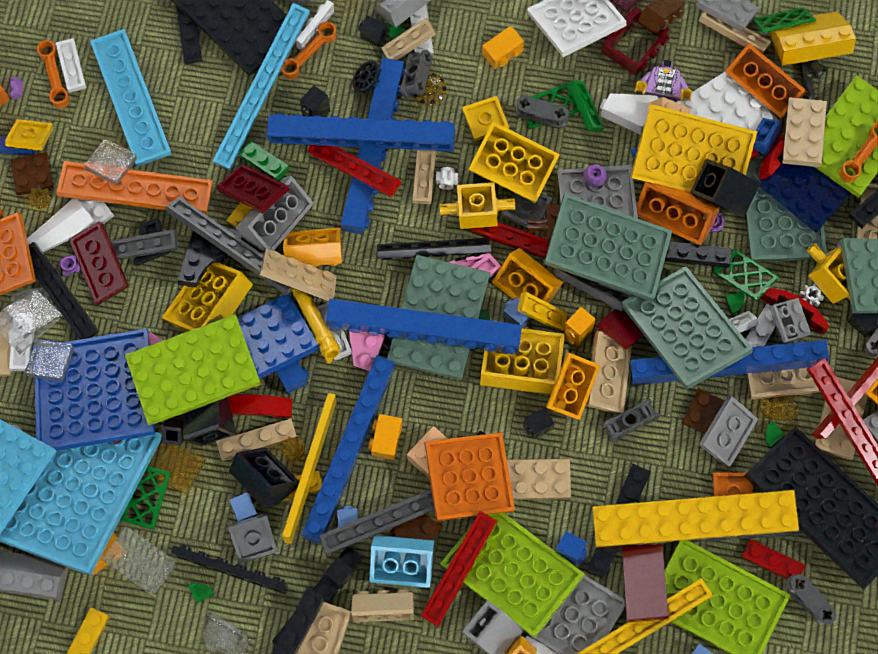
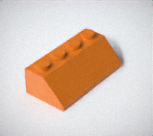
(764, 80)
(677, 211)

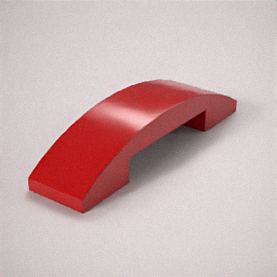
(770, 161)
(816, 321)
(261, 405)

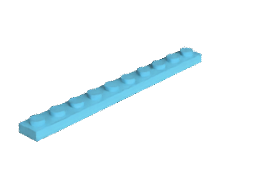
(261, 86)

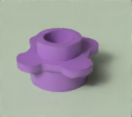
(69, 260)

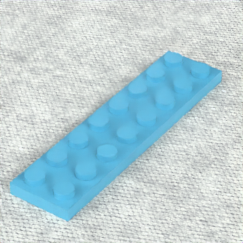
(130, 97)

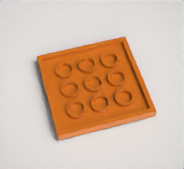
(15, 256)
(469, 476)

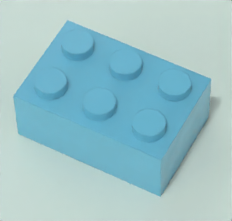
(401, 561)

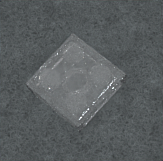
(110, 161)
(49, 360)

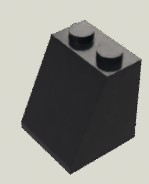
(725, 187)
(209, 423)

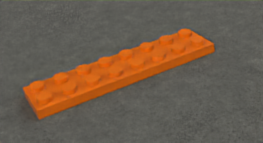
(134, 189)

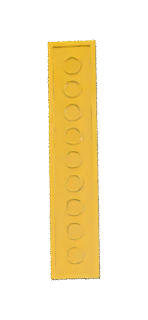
(695, 518)

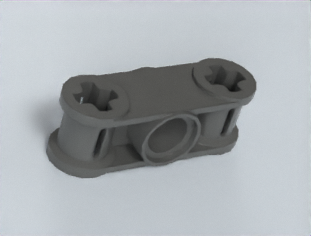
(416, 73)
(541, 112)
(618, 427)
(811, 599)

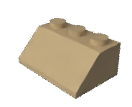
(382, 606)

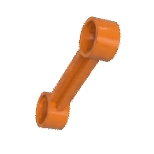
(309, 50)
(53, 74)
(860, 157)

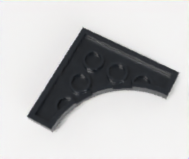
(199, 257)

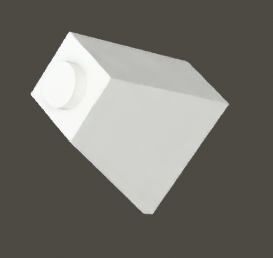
(627, 110)

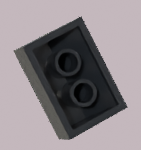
(263, 476)

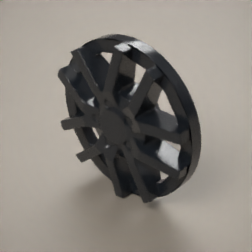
(367, 75)

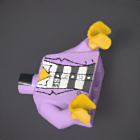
(664, 83)

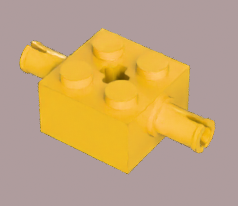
(477, 205)
(829, 273)

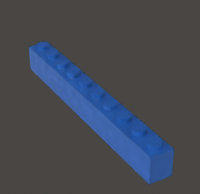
(382, 107)
(361, 132)
(423, 326)
(760, 360)
(349, 449)

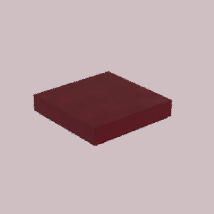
(620, 329)

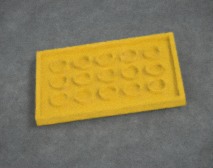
(678, 143)

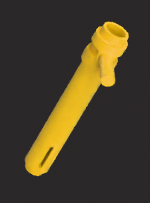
(325, 339)

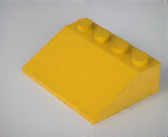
(814, 40)
(514, 162)
(214, 298)
(531, 369)

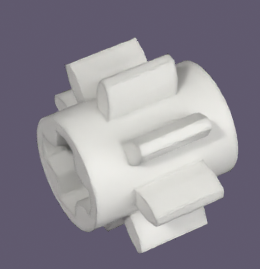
(447, 178)
(812, 291)

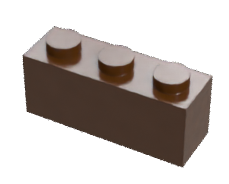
(661, 13)

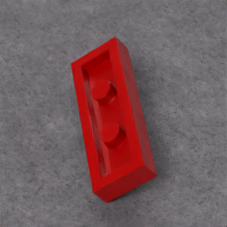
(772, 560)

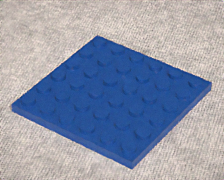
(96, 397)

